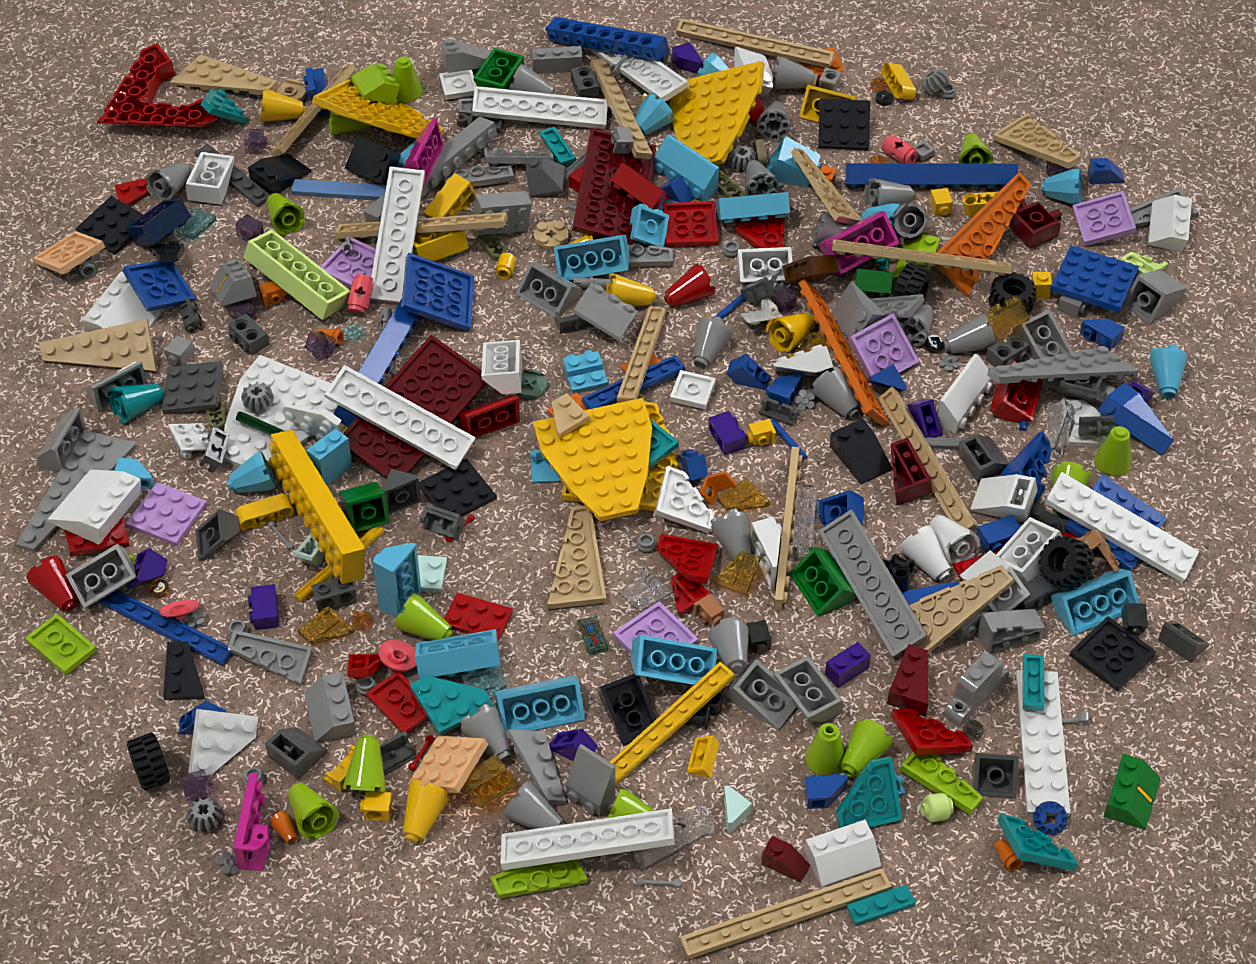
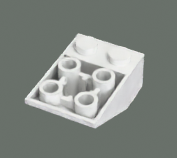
(810, 363)
(1005, 496)

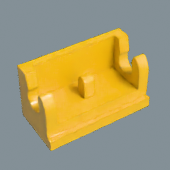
(337, 776)

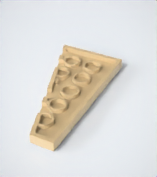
(104, 347)

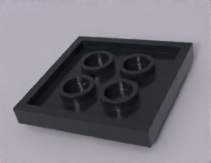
(844, 124)
(109, 224)
(458, 489)
(1112, 653)

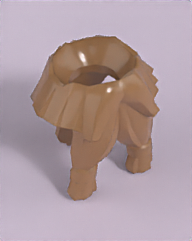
(1095, 539)

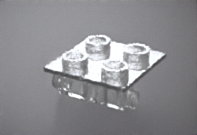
(645, 590)

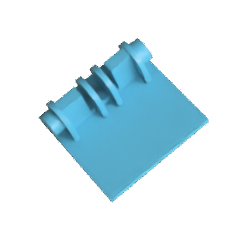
(541, 469)

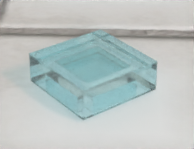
(354, 332)

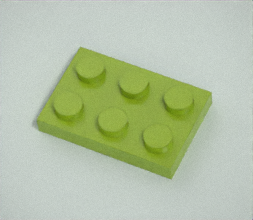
(61, 644)

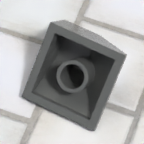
(544, 177)
(216, 532)

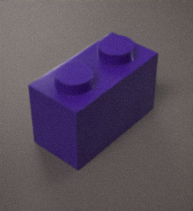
(727, 432)
(264, 607)
(847, 664)

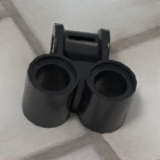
(900, 571)
(702, 717)

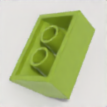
(376, 83)
(920, 243)

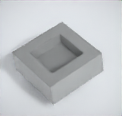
(924, 150)

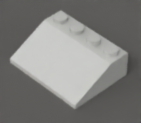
(118, 306)
(97, 503)

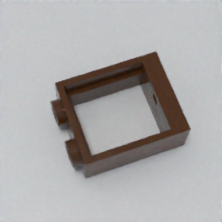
(810, 268)

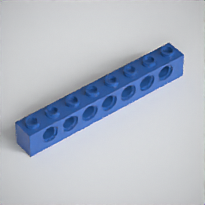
(607, 39)

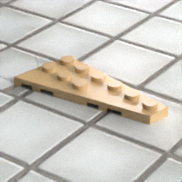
(216, 75)
(1038, 141)
(825, 190)
(578, 569)
(953, 607)

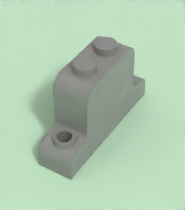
(975, 687)

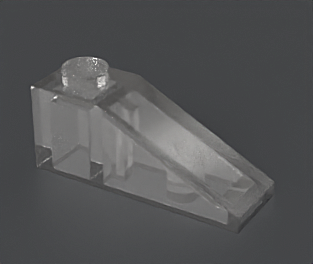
(1059, 425)

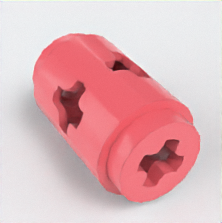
(903, 151)
(360, 283)

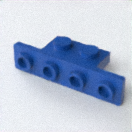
(316, 84)

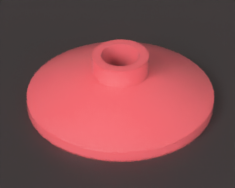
(179, 609)
(397, 655)

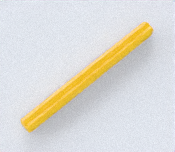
(325, 574)

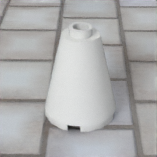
(955, 540)
(926, 553)

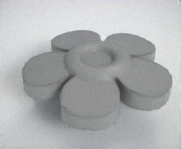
(949, 362)
(804, 400)
(196, 618)
(228, 864)

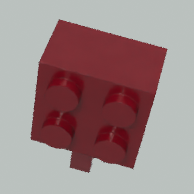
(1036, 224)

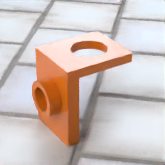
(716, 483)

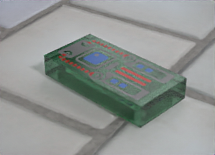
(592, 635)

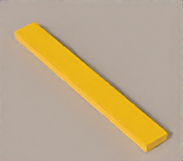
(671, 720)

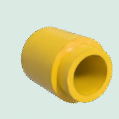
(505, 265)

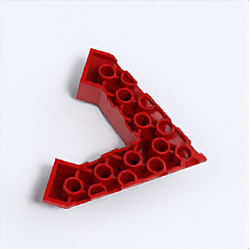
(136, 92)

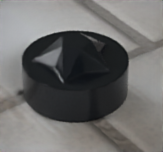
(883, 98)
(934, 343)

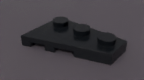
(168, 252)
(181, 673)

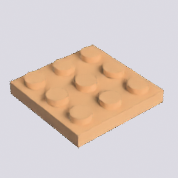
(69, 252)
(450, 762)

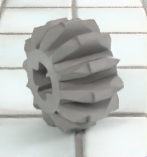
(934, 80)
(741, 156)
(257, 397)
(204, 814)

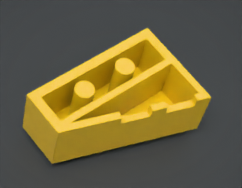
(451, 198)

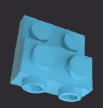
(648, 225)
(584, 371)

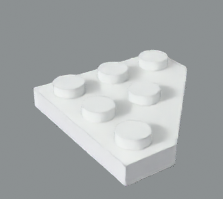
(1084, 409)
(311, 420)
(682, 502)
(219, 738)

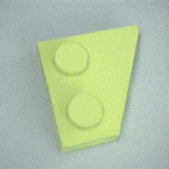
(1144, 262)

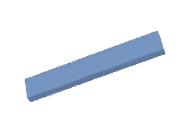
(337, 189)

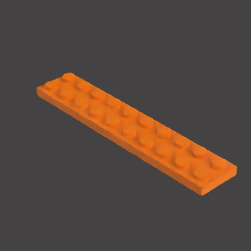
(843, 354)

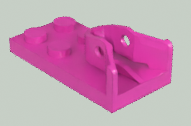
(250, 833)

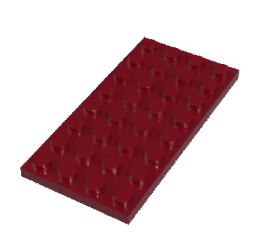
(600, 206)
(435, 381)

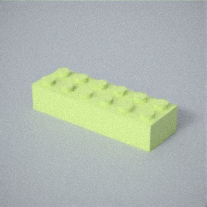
(296, 274)

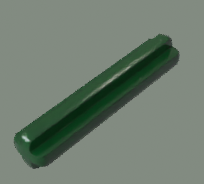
(257, 423)

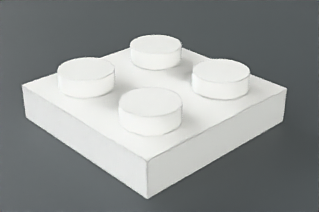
(457, 84)
(692, 389)

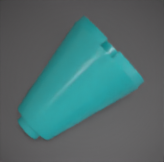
(134, 400)

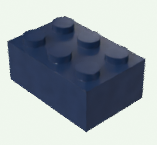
(158, 222)

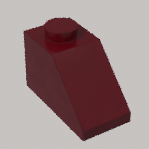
(784, 859)

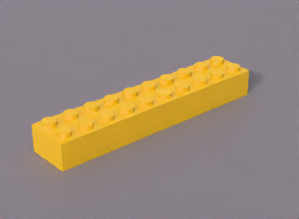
(317, 507)

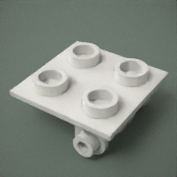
(768, 312)
(189, 438)

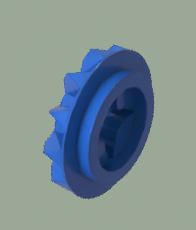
(1040, 816)

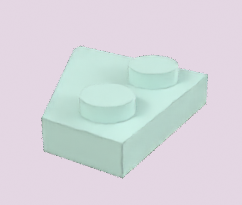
(432, 572)

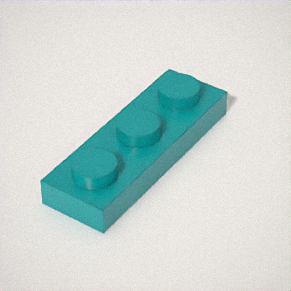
(557, 146)
(1033, 682)
(880, 905)

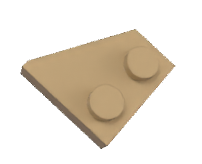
(567, 415)

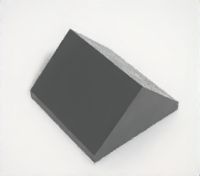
(1081, 389)
(401, 490)
(1182, 640)
(995, 774)

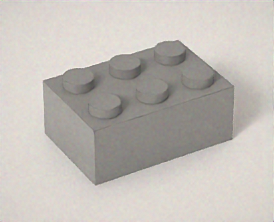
(514, 203)

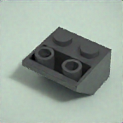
(981, 456)
(294, 751)

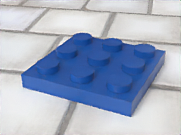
(158, 284)

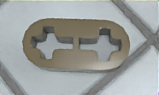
(760, 150)

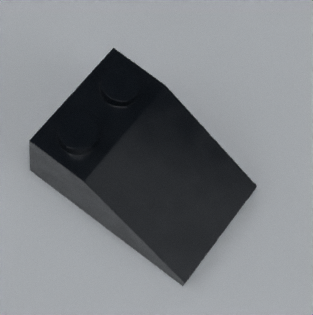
(371, 160)
(277, 172)
(860, 451)
(627, 707)

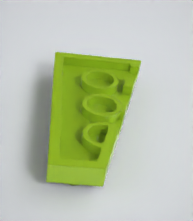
(941, 779)
(538, 878)

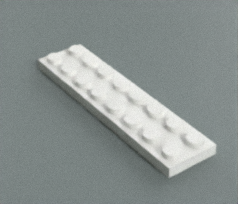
(648, 74)
(539, 107)
(396, 232)
(399, 417)
(1122, 527)
(1043, 748)
(587, 839)

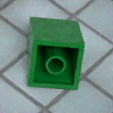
(365, 506)

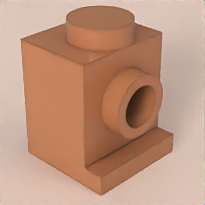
(708, 611)

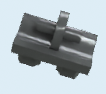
(1095, 426)

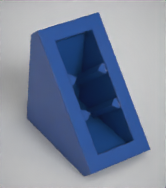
(678, 190)
(888, 378)

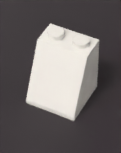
(1010, 597)

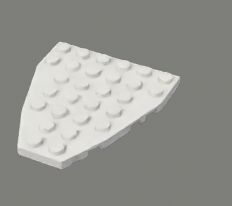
(286, 386)

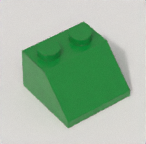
(874, 281)

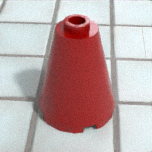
(690, 287)
(53, 583)

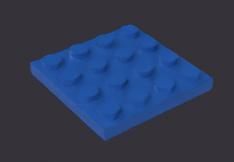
(1094, 278)
(437, 292)
(1125, 499)

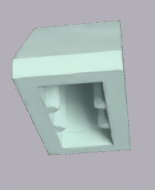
(309, 552)
(736, 808)

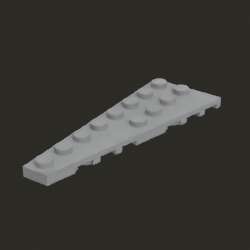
(1071, 366)
(90, 452)

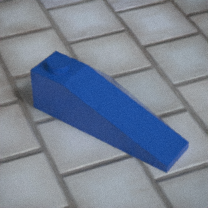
(1137, 417)
(1031, 461)
(837, 505)

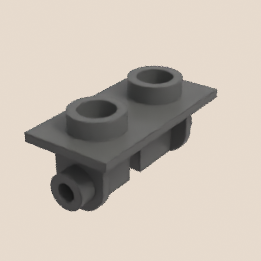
(190, 316)
(783, 413)
(1048, 518)

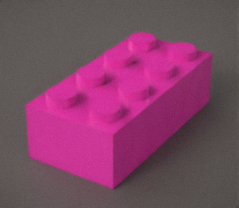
(871, 230)

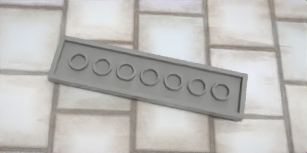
(873, 584)

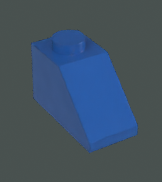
(1104, 172)
(785, 388)

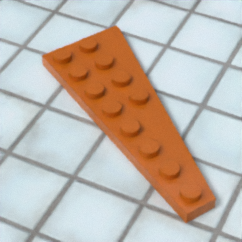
(983, 232)

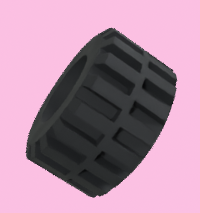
(912, 281)
(1012, 285)
(1054, 556)
(148, 761)

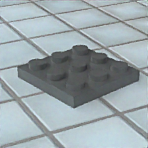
(192, 387)

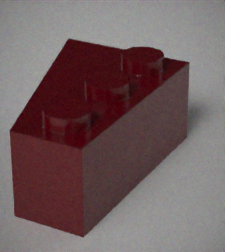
(909, 474)
(911, 681)

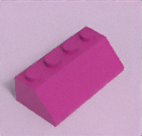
(426, 149)

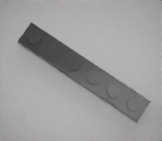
(241, 182)

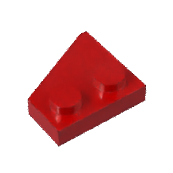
(132, 191)
(686, 593)
(363, 665)

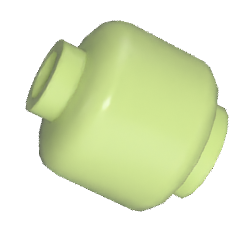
(936, 807)

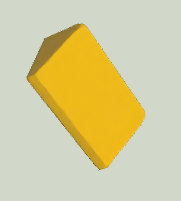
(703, 756)

